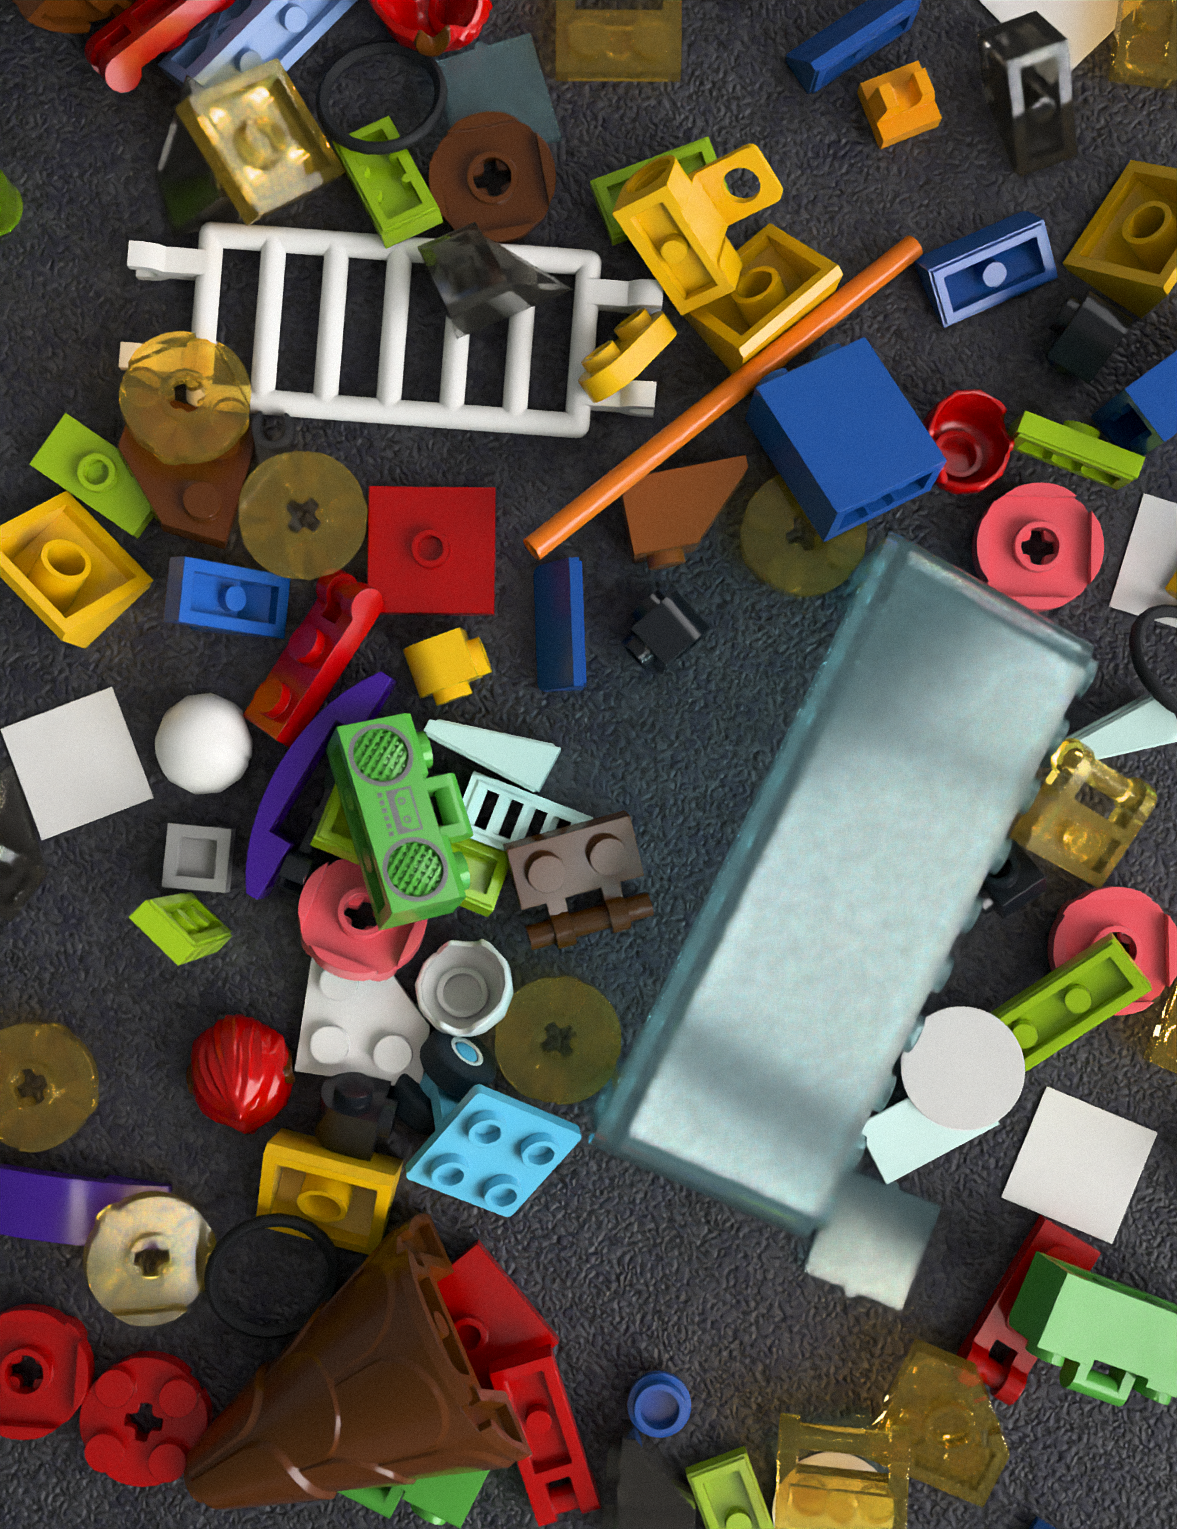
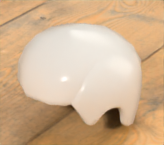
(203, 744)
(464, 988)

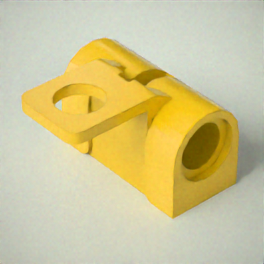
(683, 221)

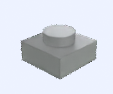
(198, 857)

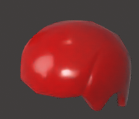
(972, 438)

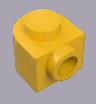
(446, 665)

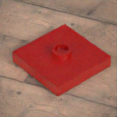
(433, 549)
(490, 1311)

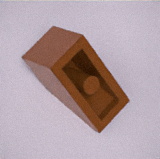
(675, 509)

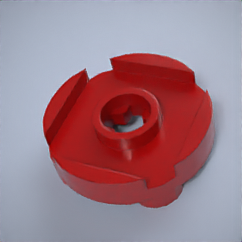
(67, 1365)
(115, 1442)

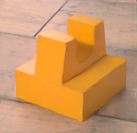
(899, 104)

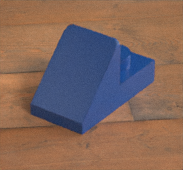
(226, 598)

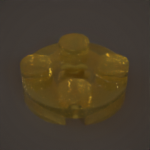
(199, 364)
(266, 520)
(787, 565)
(550, 1074)
(70, 1092)
(122, 1232)

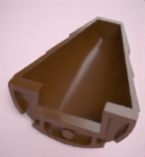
(360, 1395)

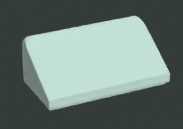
(905, 1139)

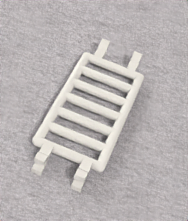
(590, 295)

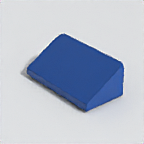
(850, 41)
(987, 267)
(560, 625)

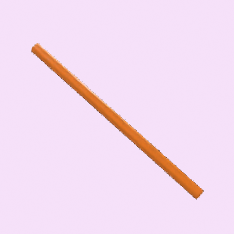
(721, 398)

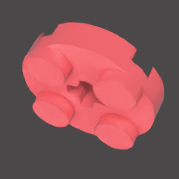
(1062, 521)
(1137, 923)
(333, 941)

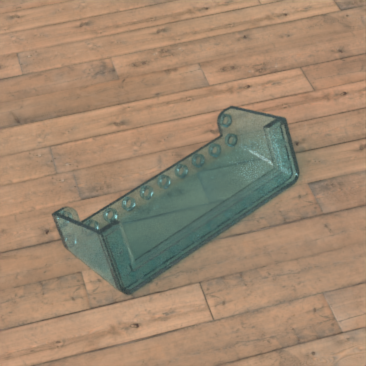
(845, 890)

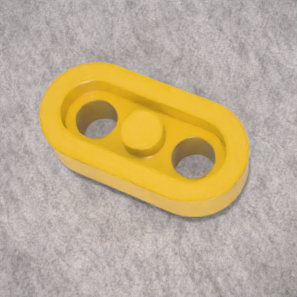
(619, 362)

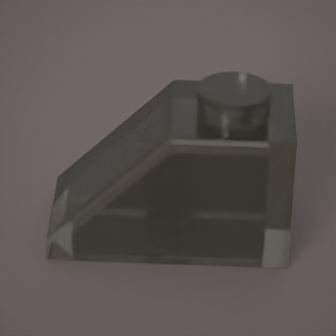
(1029, 91)

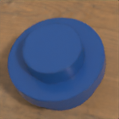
(659, 1404)

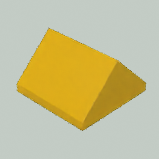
(1132, 239)
(774, 291)
(69, 569)
(332, 1190)

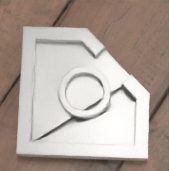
(360, 1028)

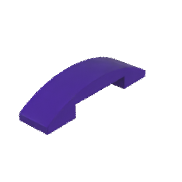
(267, 844)
(60, 1205)

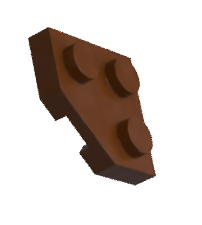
(192, 498)

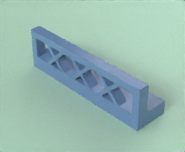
(250, 36)

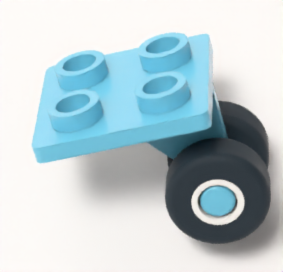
(479, 1140)

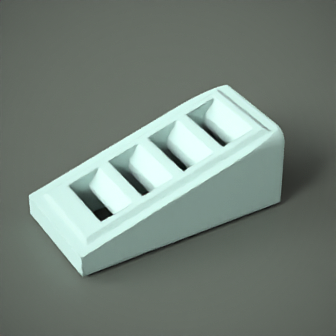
(1127, 729)
(510, 756)
(475, 796)

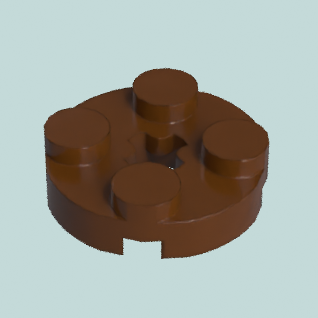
(516, 150)

